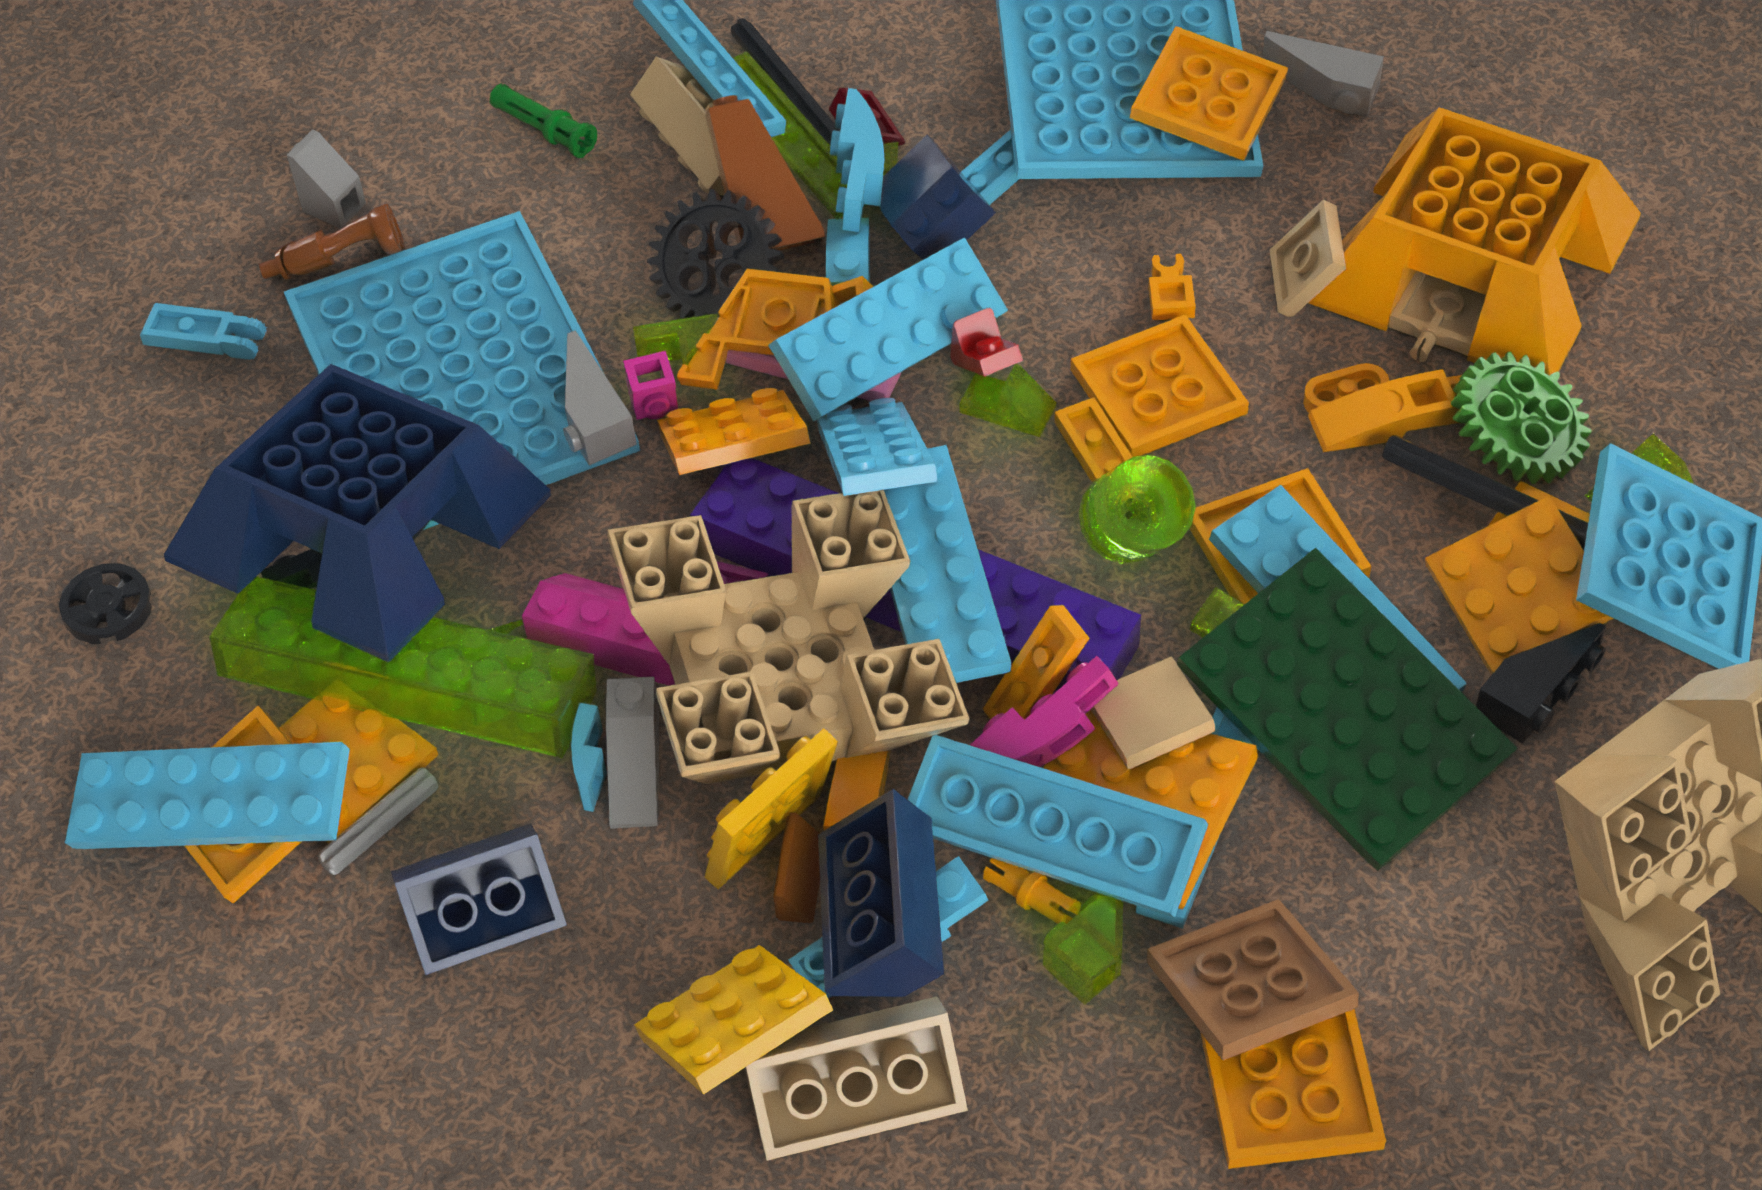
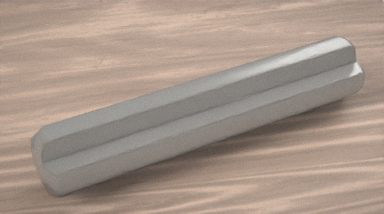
(378, 821)

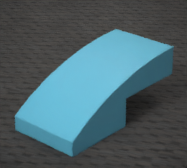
(586, 756)

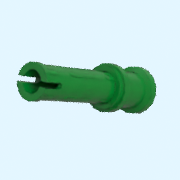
(555, 125)

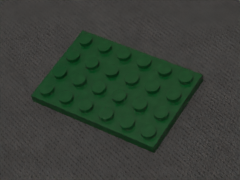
(1346, 708)

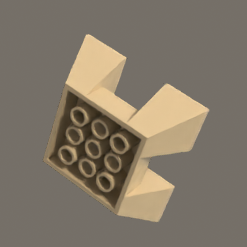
(783, 651)
(1661, 829)

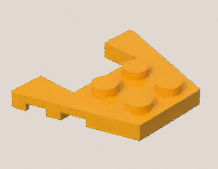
(752, 317)

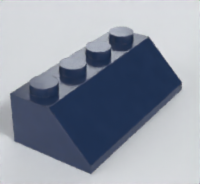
(880, 901)

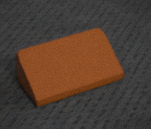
(797, 872)

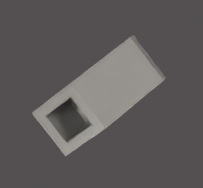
(325, 181)

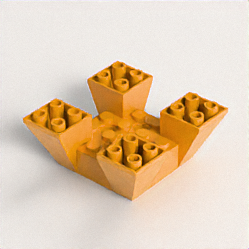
(1489, 218)

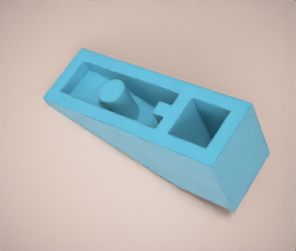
(847, 252)

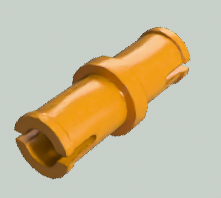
(1032, 891)

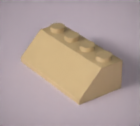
(678, 108)
(856, 1078)

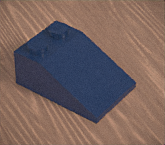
(931, 200)

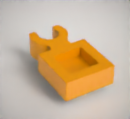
(1170, 290)

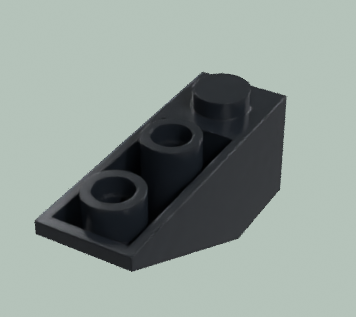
(1529, 684)

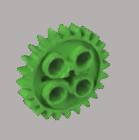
(1521, 417)

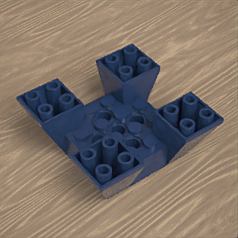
(355, 480)

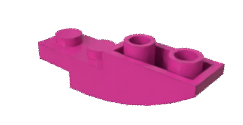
(1055, 720)

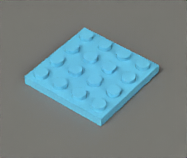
(1671, 559)

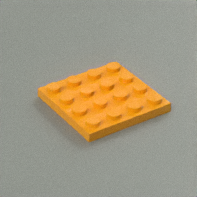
(1194, 779)

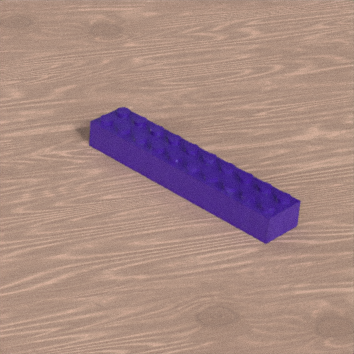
(751, 525)

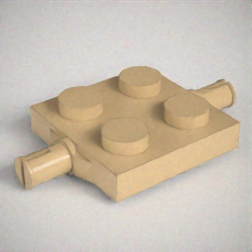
(1437, 315)

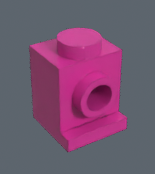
(654, 397)

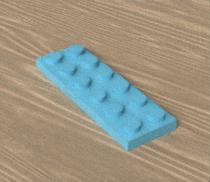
(884, 329)
(875, 447)
(1278, 533)
(945, 584)
(208, 796)
(1058, 825)

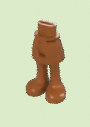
(318, 249)

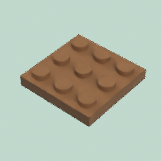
(1252, 979)

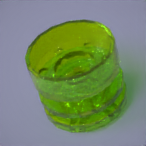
(1159, 503)

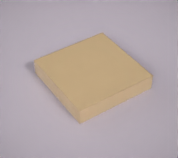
(1307, 258)
(1152, 713)

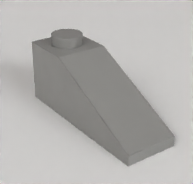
(1328, 73)
(594, 412)
(632, 752)

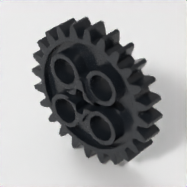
(679, 262)

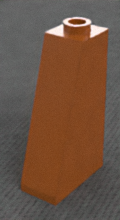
(755, 169)

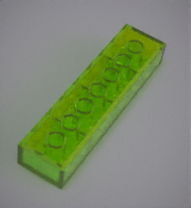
(442, 678)

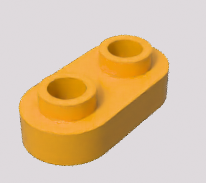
(1341, 383)

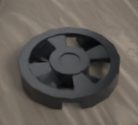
(104, 603)

